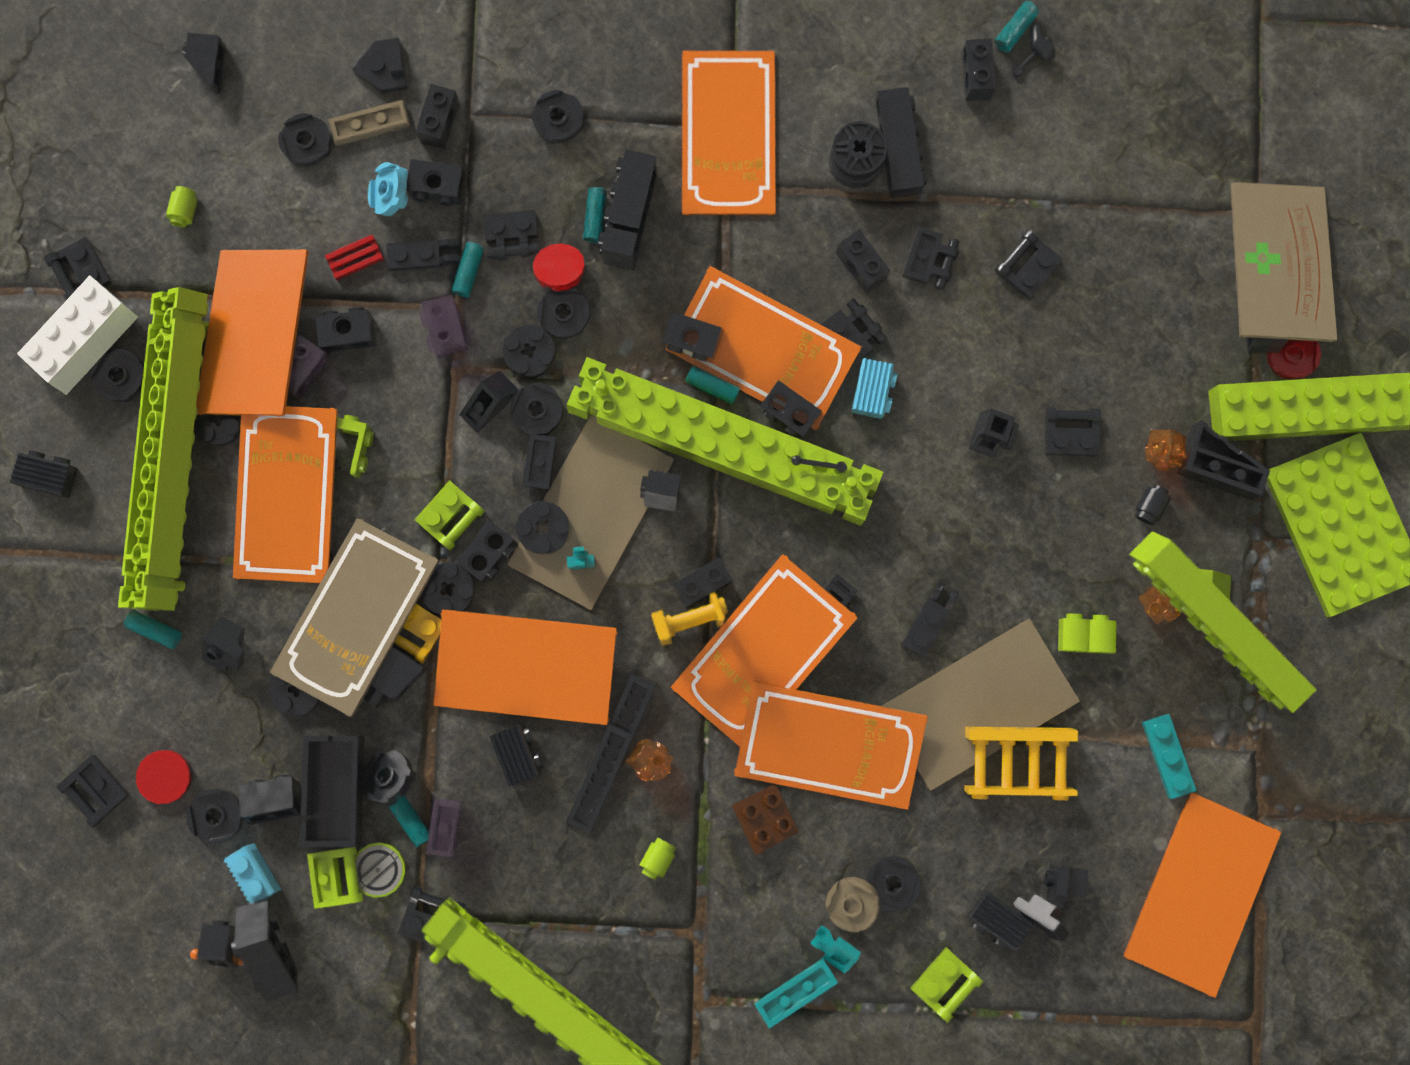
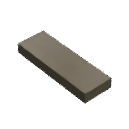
(369, 122)

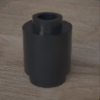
(1152, 505)

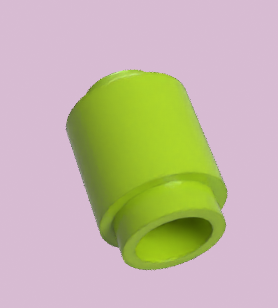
(181, 206)
(657, 859)

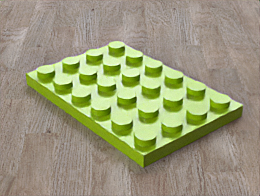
(1342, 524)

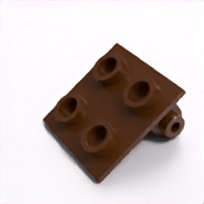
(765, 819)

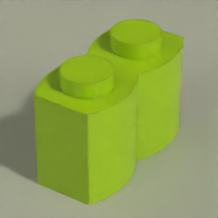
(1087, 635)

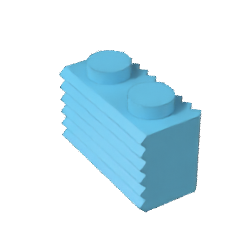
(873, 388)
(252, 873)

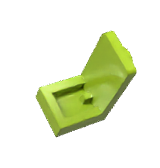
(353, 426)

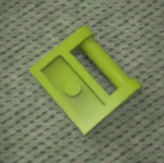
(444, 509)
(326, 877)
(939, 978)

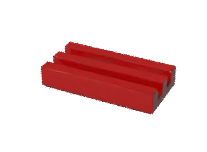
(353, 257)

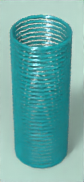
(1014, 27)
(594, 229)
(462, 268)
(713, 383)
(162, 639)
(403, 804)

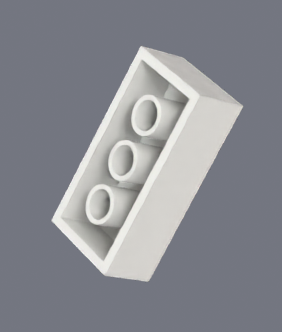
(77, 335)

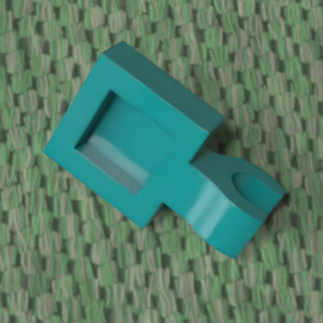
(580, 559)
(837, 951)

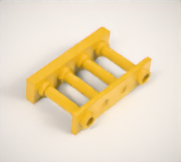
(668, 626)
(1007, 738)

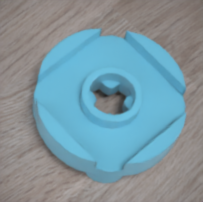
(389, 189)

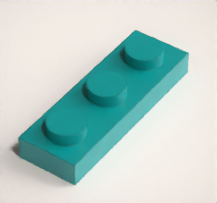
(1168, 756)
(795, 993)

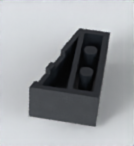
(1221, 465)
(262, 952)

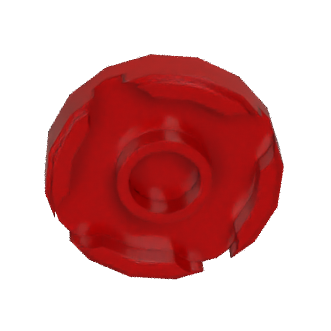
(559, 267)
(1295, 359)
(163, 777)

